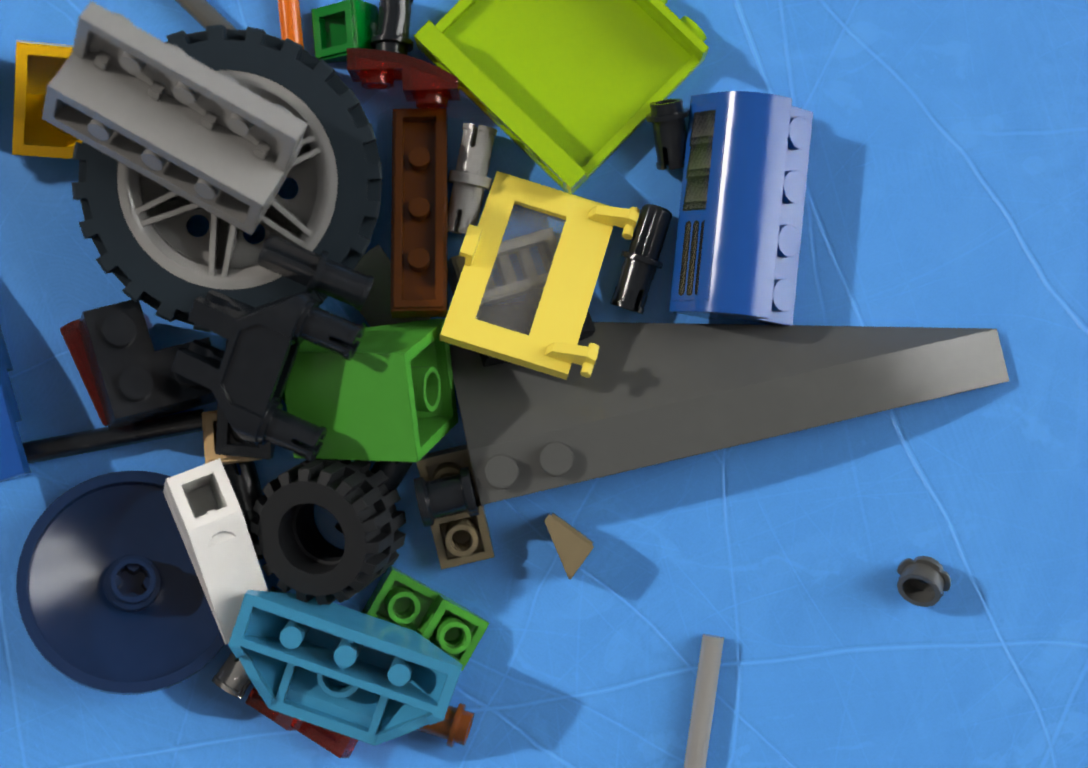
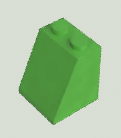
(385, 400)

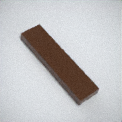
(419, 213)

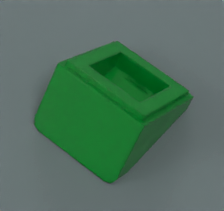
(343, 27)

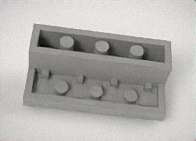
(173, 119)

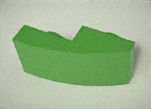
(427, 612)

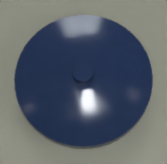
(115, 588)

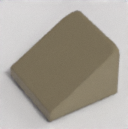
(570, 543)

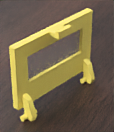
(532, 276)

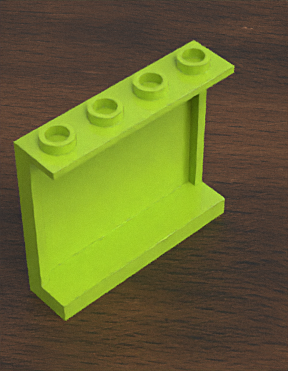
(565, 73)

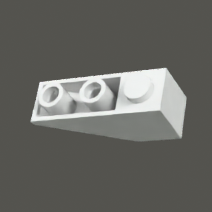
(215, 539)

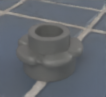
(922, 581)

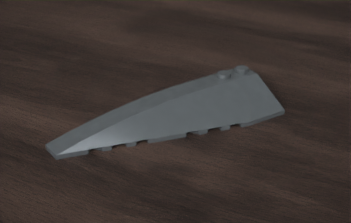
(698, 390)

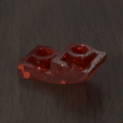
(421, 80)

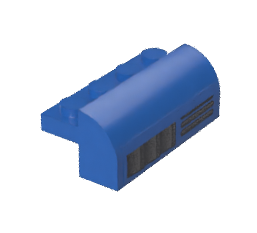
(741, 207)

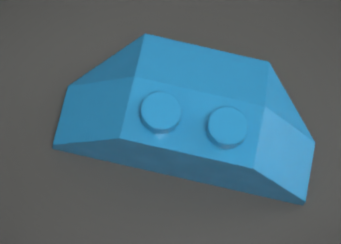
(341, 667)

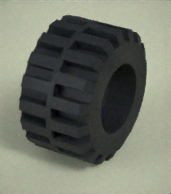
(297, 549)

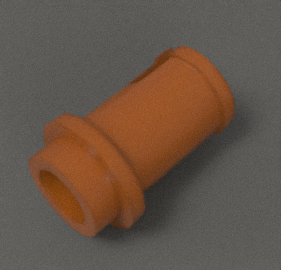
(454, 727)

